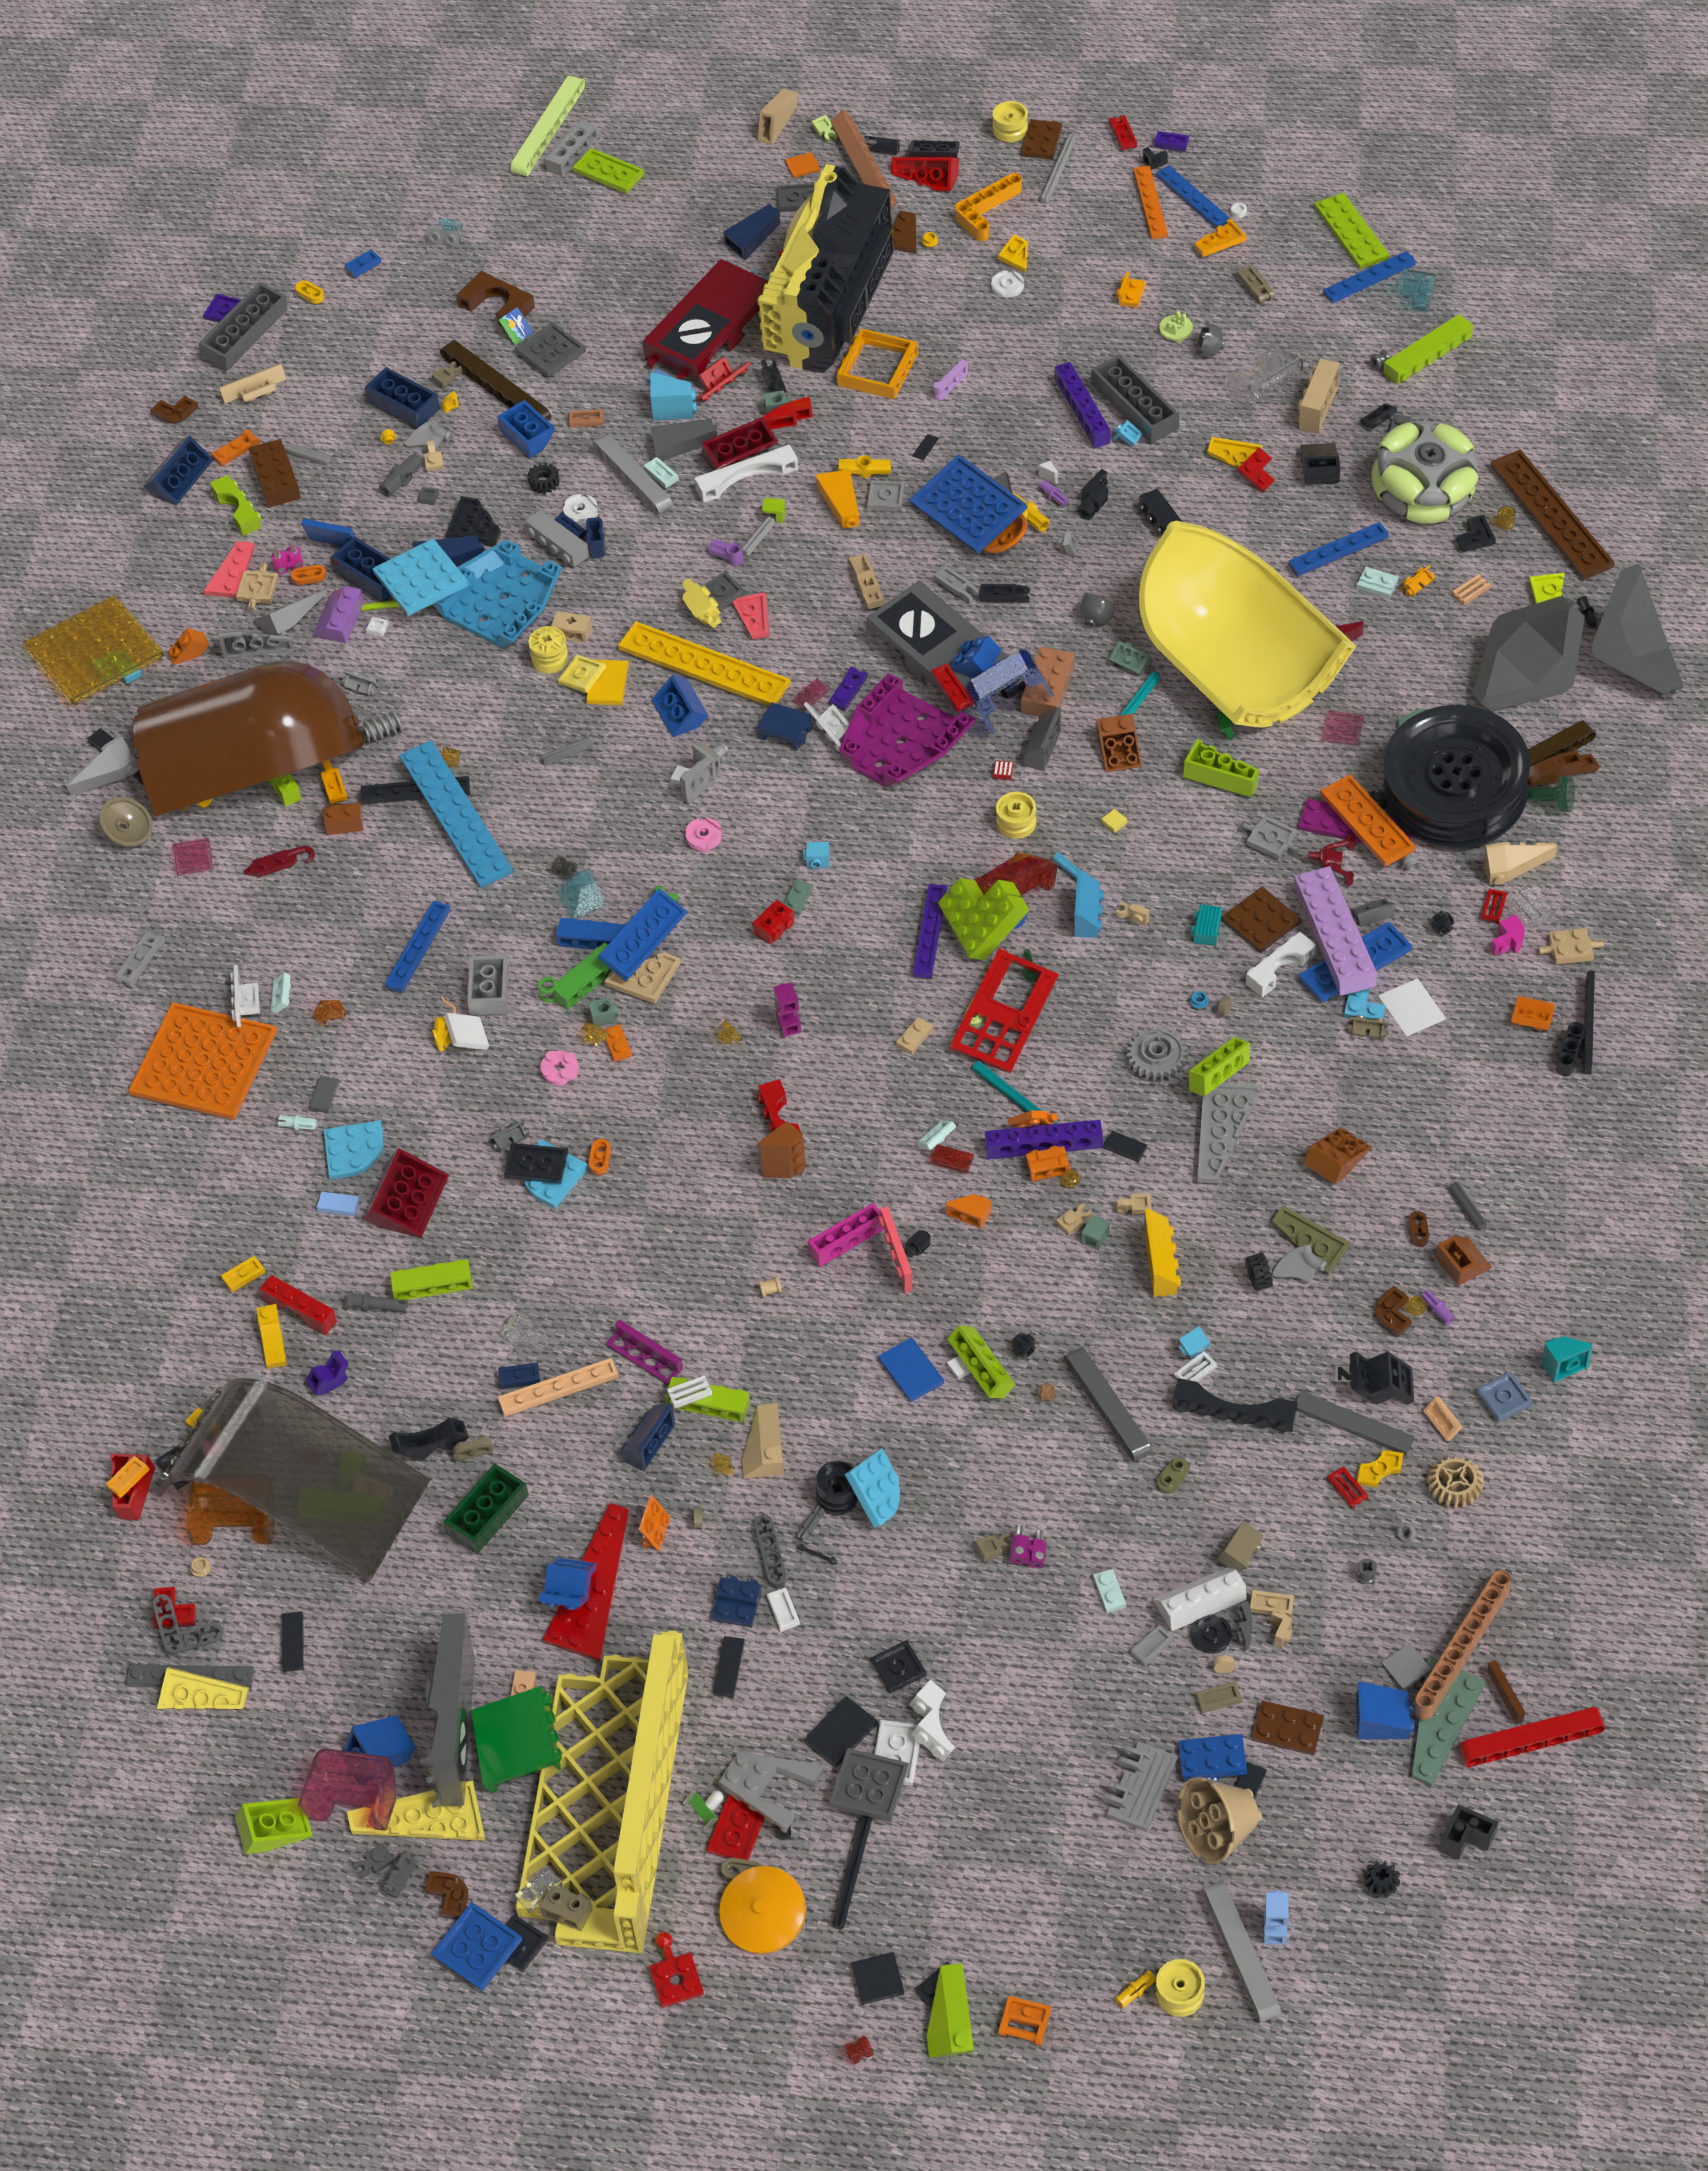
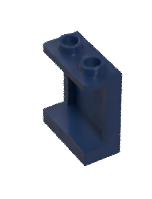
(785, 725)

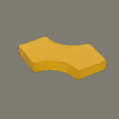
(1372, 1473)

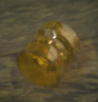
(1506, 518)

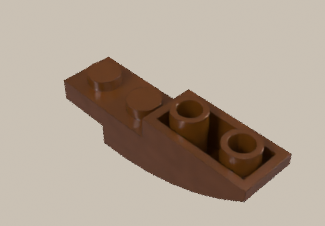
(1563, 764)

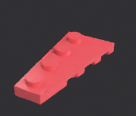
(229, 575)
(897, 1252)

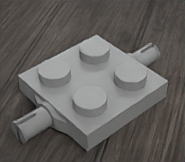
(1271, 837)

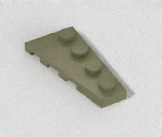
(1305, 1232)

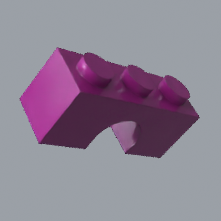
(786, 1009)

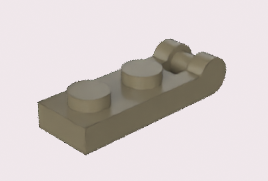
(1255, 284)

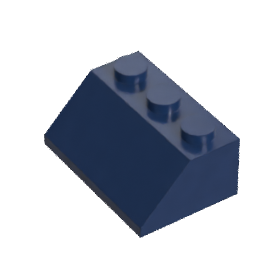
(649, 1436)

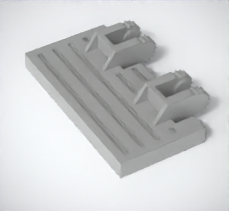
(1141, 1789)

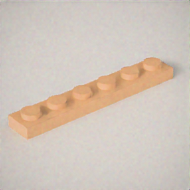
(558, 1387)

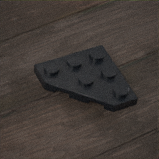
(473, 520)

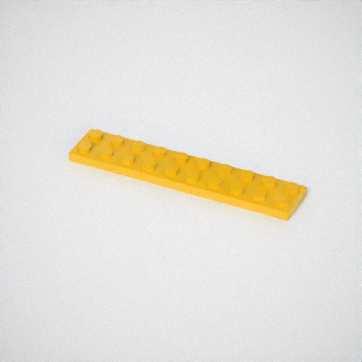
(704, 664)

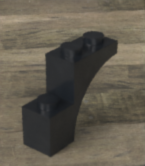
(423, 1443)

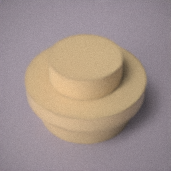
(200, 1567)

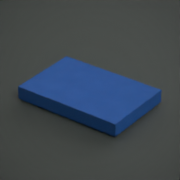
(327, 532)
(911, 1369)

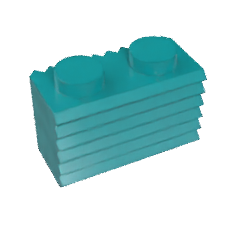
(1207, 924)

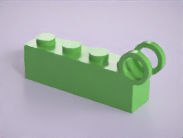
(577, 981)

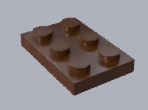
(1041, 139)
(1287, 1728)

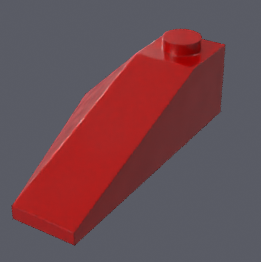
(934, 172)

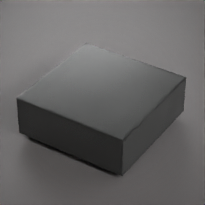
(428, 496)

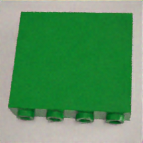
(515, 1737)

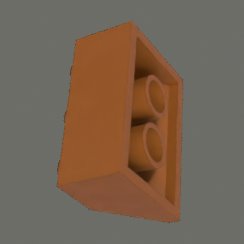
(782, 1153)

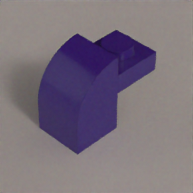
(329, 1376)

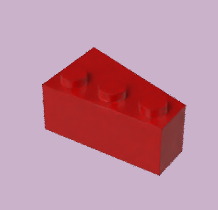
(132, 1502)

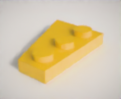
(1231, 451)

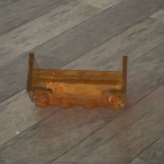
(218, 1508)

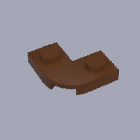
(175, 413)
(1388, 1311)
(453, 1890)

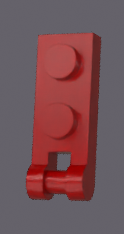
(1123, 132)

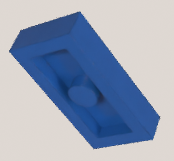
(362, 263)

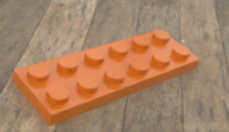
(1367, 820)

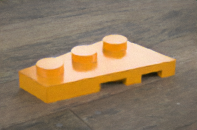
(1222, 238)

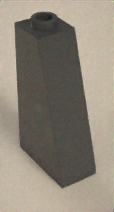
(680, 438)

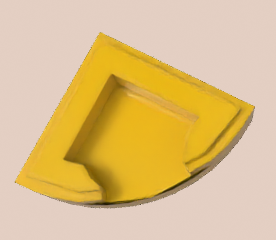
(450, 402)

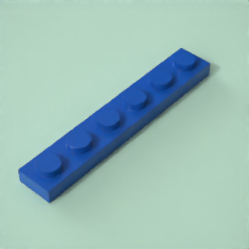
(1192, 196)
(1369, 277)
(1338, 549)
(417, 946)

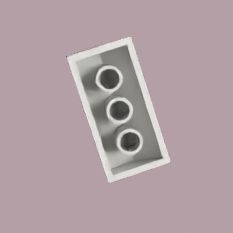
(1201, 1598)

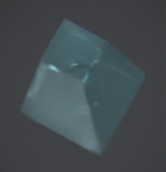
(582, 894)

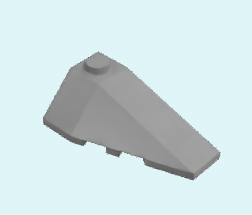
(286, 617)
(244, 644)
(111, 765)

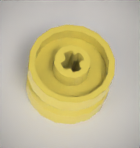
(1010, 121)
(1016, 815)
(1180, 1987)

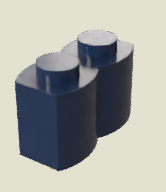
(595, 537)

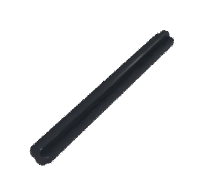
(852, 1872)

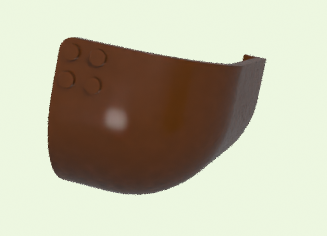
(240, 732)

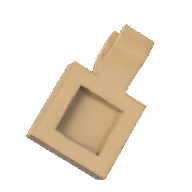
(433, 459)
(1135, 913)
(1136, 1203)

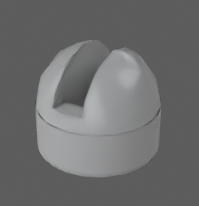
(1403, 1529)

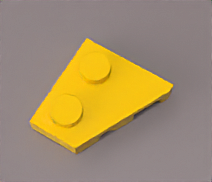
(1015, 253)

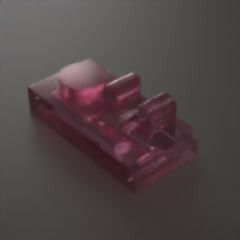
(811, 693)

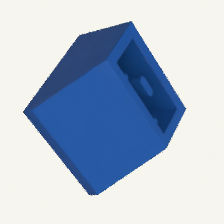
(975, 656)

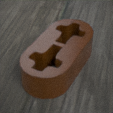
(1414, 1229)

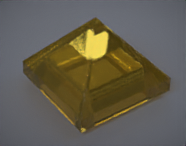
(451, 756)
(723, 1464)

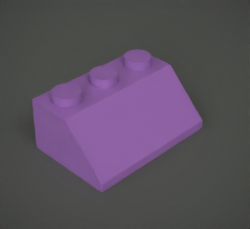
(340, 614)

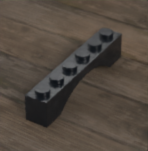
(1275, 1414)

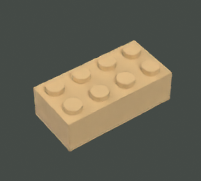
(1318, 396)

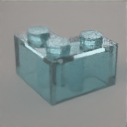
(1419, 286)

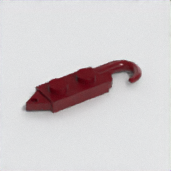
(277, 861)

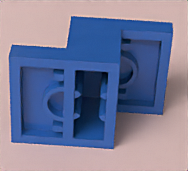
(567, 1583)

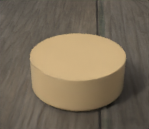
(1224, 1664)

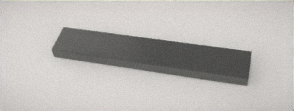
(1354, 1423)

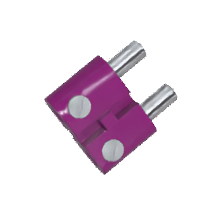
(1026, 1550)

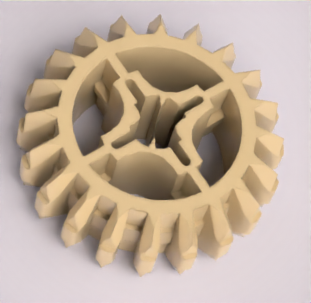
(1459, 1491)

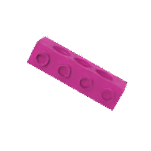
(845, 1235)

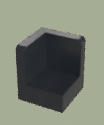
(1154, 160)

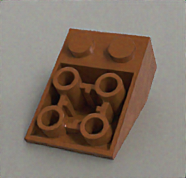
(1118, 742)
(1336, 1155)

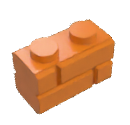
(1047, 1163)

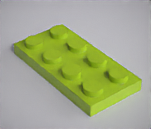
(608, 170)

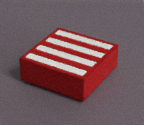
(1003, 770)

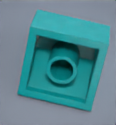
(1565, 1357)

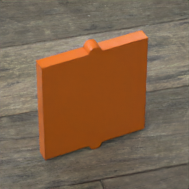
(802, 165)

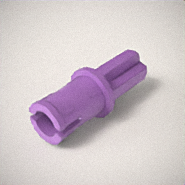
(1053, 493)
(1438, 1307)

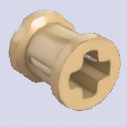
(770, 1286)

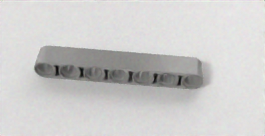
(632, 474)
(1241, 1951)

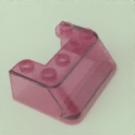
(349, 1780)

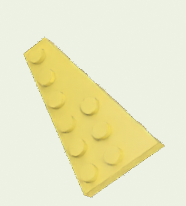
(417, 1818)

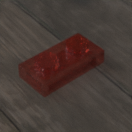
(952, 1158)

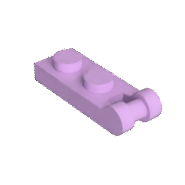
(950, 380)

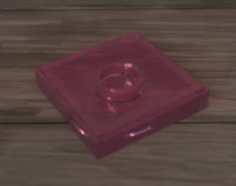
(1343, 727)
(193, 856)

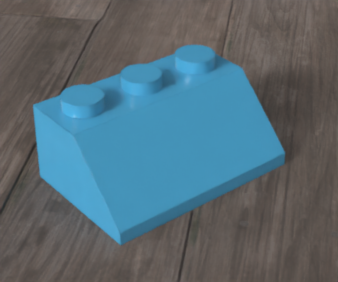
(1087, 906)

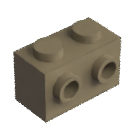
(1240, 1547)
(566, 1907)

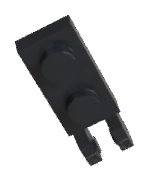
(1004, 593)

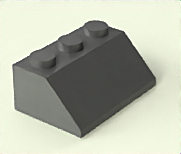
(1043, 740)

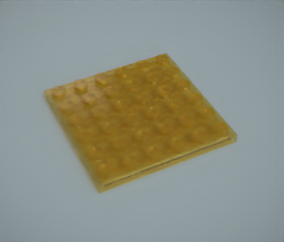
(93, 649)

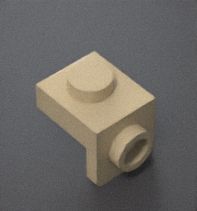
(1284, 1631)

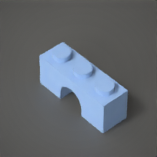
(1276, 1917)

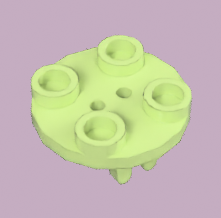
(1176, 327)

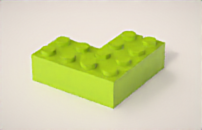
(982, 919)

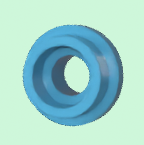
(1199, 995)

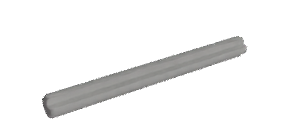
(1058, 168)

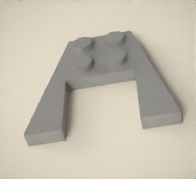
(751, 1774)

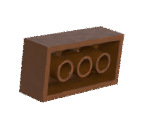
(274, 473)

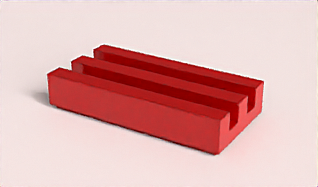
(1491, 917)
(1357, 1500)

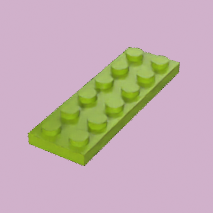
(1351, 230)

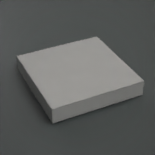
(885, 495)

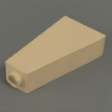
(776, 115)

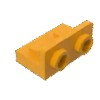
(1130, 291)

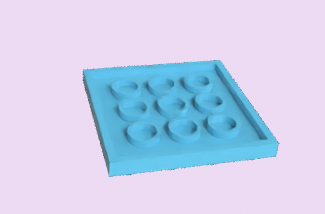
(420, 577)

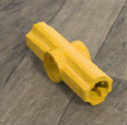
(865, 466)
(1034, 517)

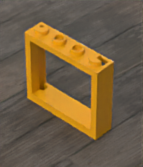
(884, 341)

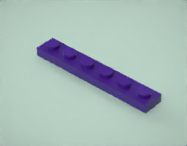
(929, 932)

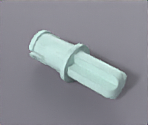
(297, 1122)

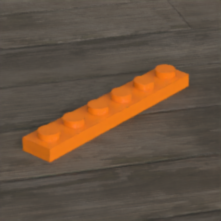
(1150, 202)

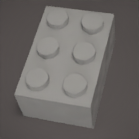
(488, 985)

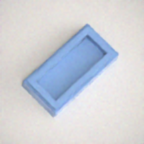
(338, 1203)

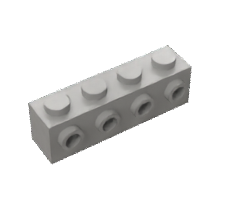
(557, 538)

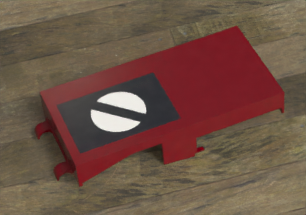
(705, 319)

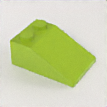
(271, 1825)

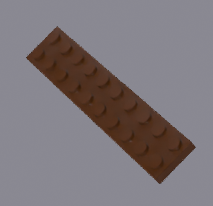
(1552, 514)

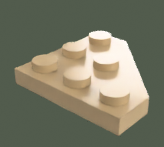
(649, 978)

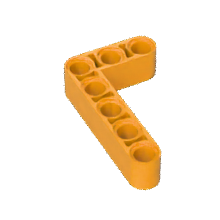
(969, 210)

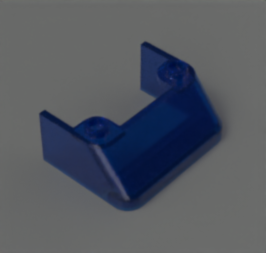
(999, 676)

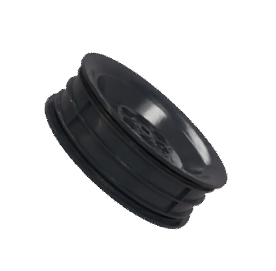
(1456, 776)

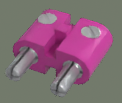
(284, 560)

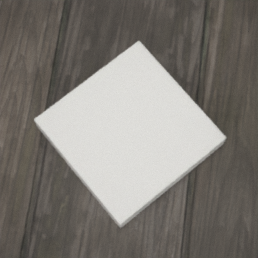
(466, 1031)

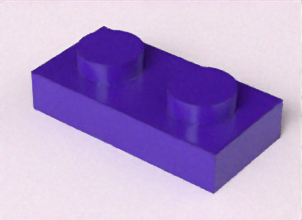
(1171, 141)

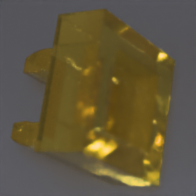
(595, 1033)
(729, 1033)

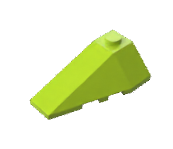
(949, 2021)

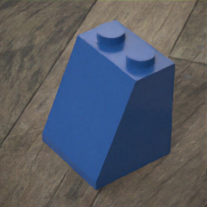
(1383, 1713)
(382, 1738)

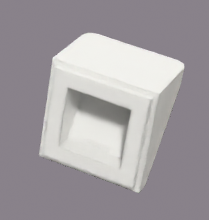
(1048, 472)

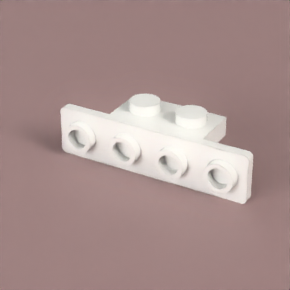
(832, 722)
(246, 997)

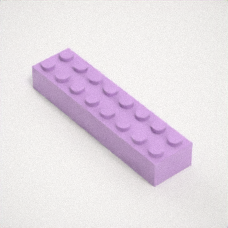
(1335, 931)

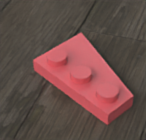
(754, 614)

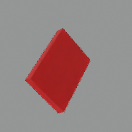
(735, 1830)

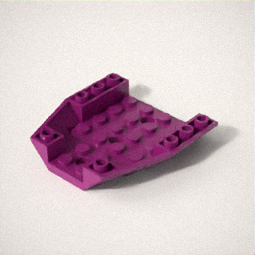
(891, 716)

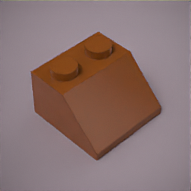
(343, 818)

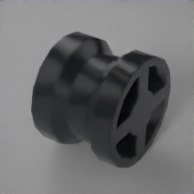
(1380, 796)

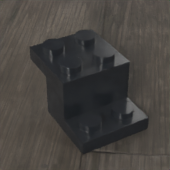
(1381, 1378)

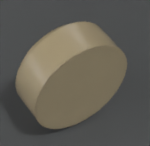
(1224, 1005)
(697, 1517)

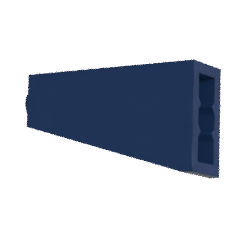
(752, 231)
(459, 548)

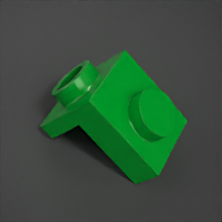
(1224, 726)

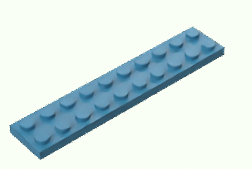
(456, 814)

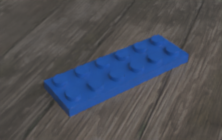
(642, 935)
(1383, 947)

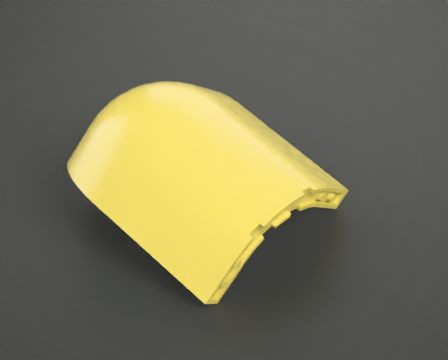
(1237, 626)

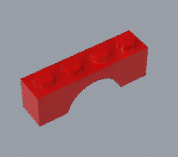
(773, 1099)
(313, 1312)

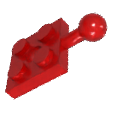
(672, 1966)

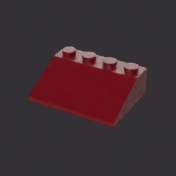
(406, 1195)

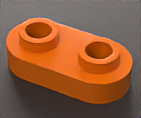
(308, 575)
(600, 1158)

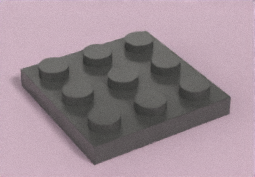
(550, 349)
(869, 1784)

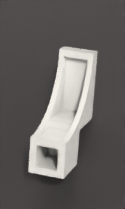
(929, 1729)

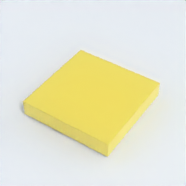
(581, 673)

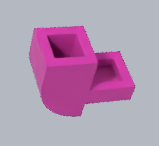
(1511, 936)

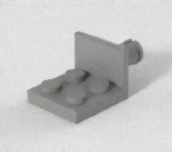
(704, 771)

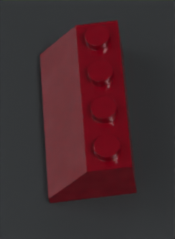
(738, 443)

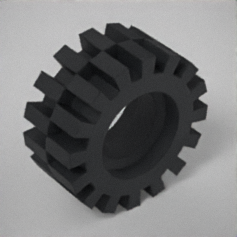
(543, 471)
(1259, 1271)

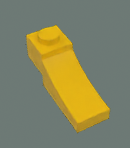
(271, 1336)

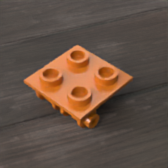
(654, 1524)

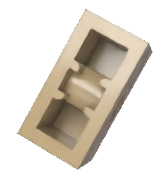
(574, 626)

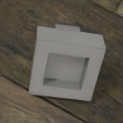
(1068, 543)

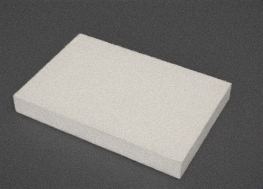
(897, 1743)

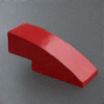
(789, 413)

